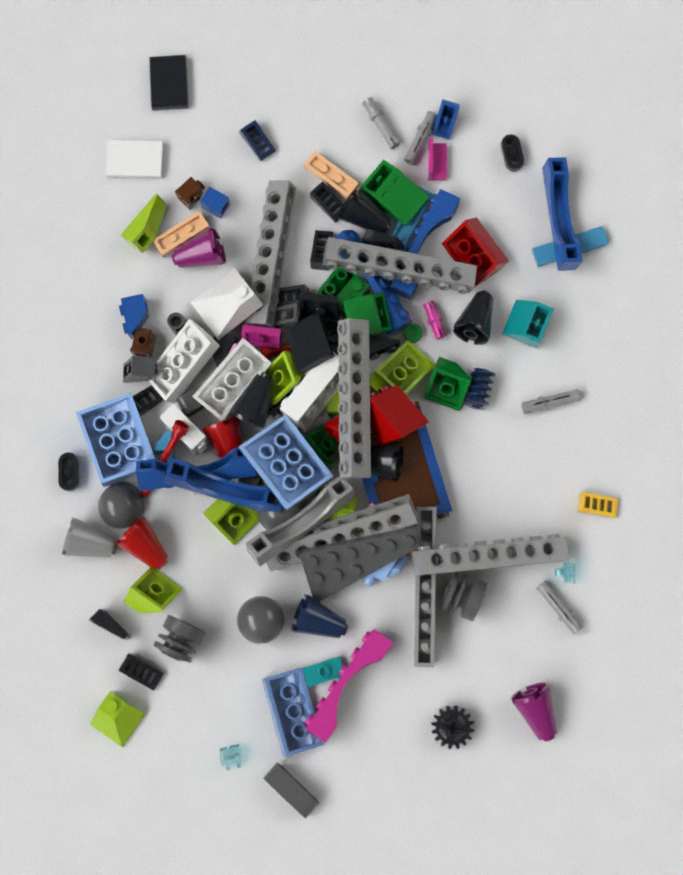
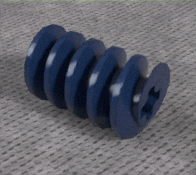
(478, 388)

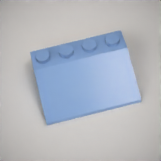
(115, 438)
(286, 462)

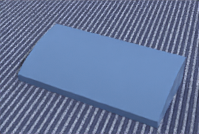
(290, 709)

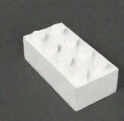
(311, 394)

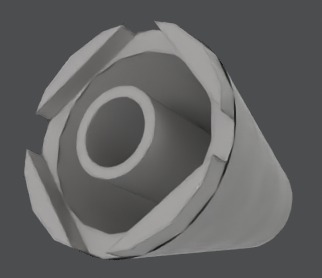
(87, 541)

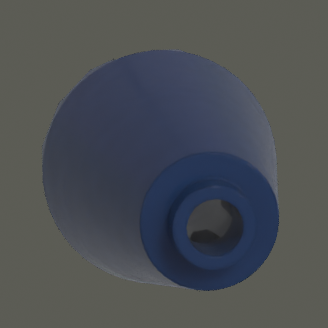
(318, 619)

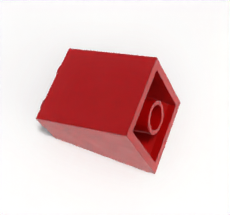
(393, 414)

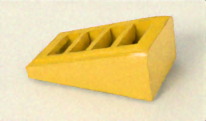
(582, 504)

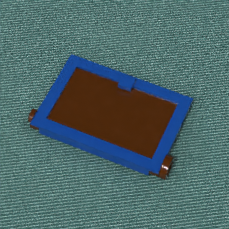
(418, 478)

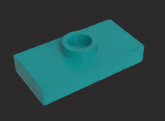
(322, 671)

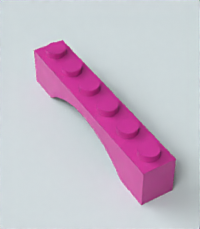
(325, 720)

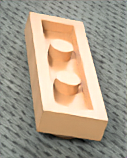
(331, 174)
(181, 234)

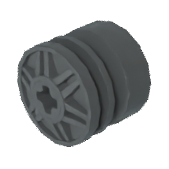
(464, 596)
(179, 639)

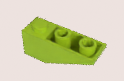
(145, 225)

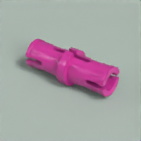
(434, 320)

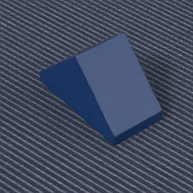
(446, 119)

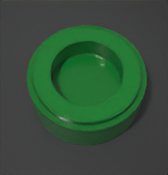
(412, 333)

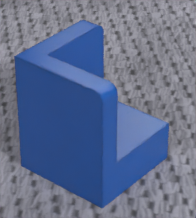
(215, 202)

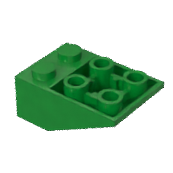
(394, 193)

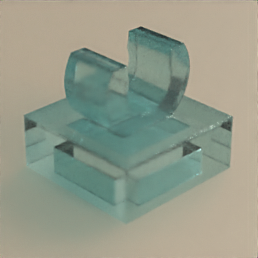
(568, 572)
(230, 755)

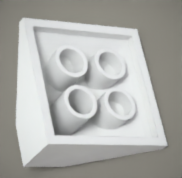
(226, 303)

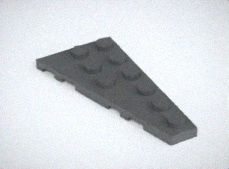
(347, 561)

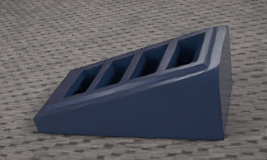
(254, 125)

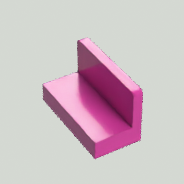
(437, 161)
(262, 336)

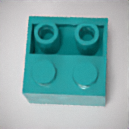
(527, 322)

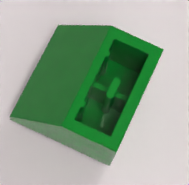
(345, 286)
(370, 308)

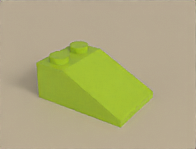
(403, 368)

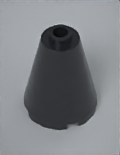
(364, 212)
(476, 319)
(255, 401)
(387, 460)

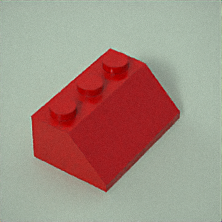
(475, 246)

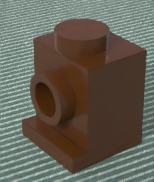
(190, 192)
(145, 349)

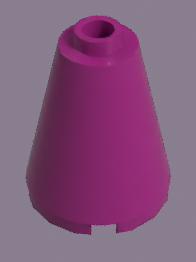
(200, 251)
(537, 710)

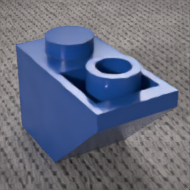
(135, 313)

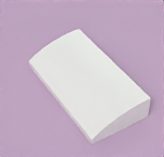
(183, 361)
(231, 379)

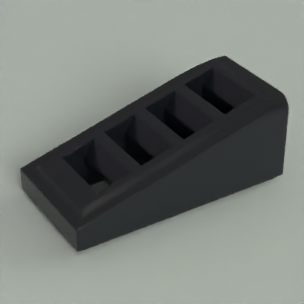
(324, 206)
(381, 239)
(316, 259)
(289, 290)
(151, 403)
(106, 622)
(123, 669)

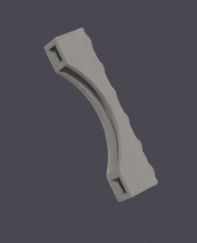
(273, 541)

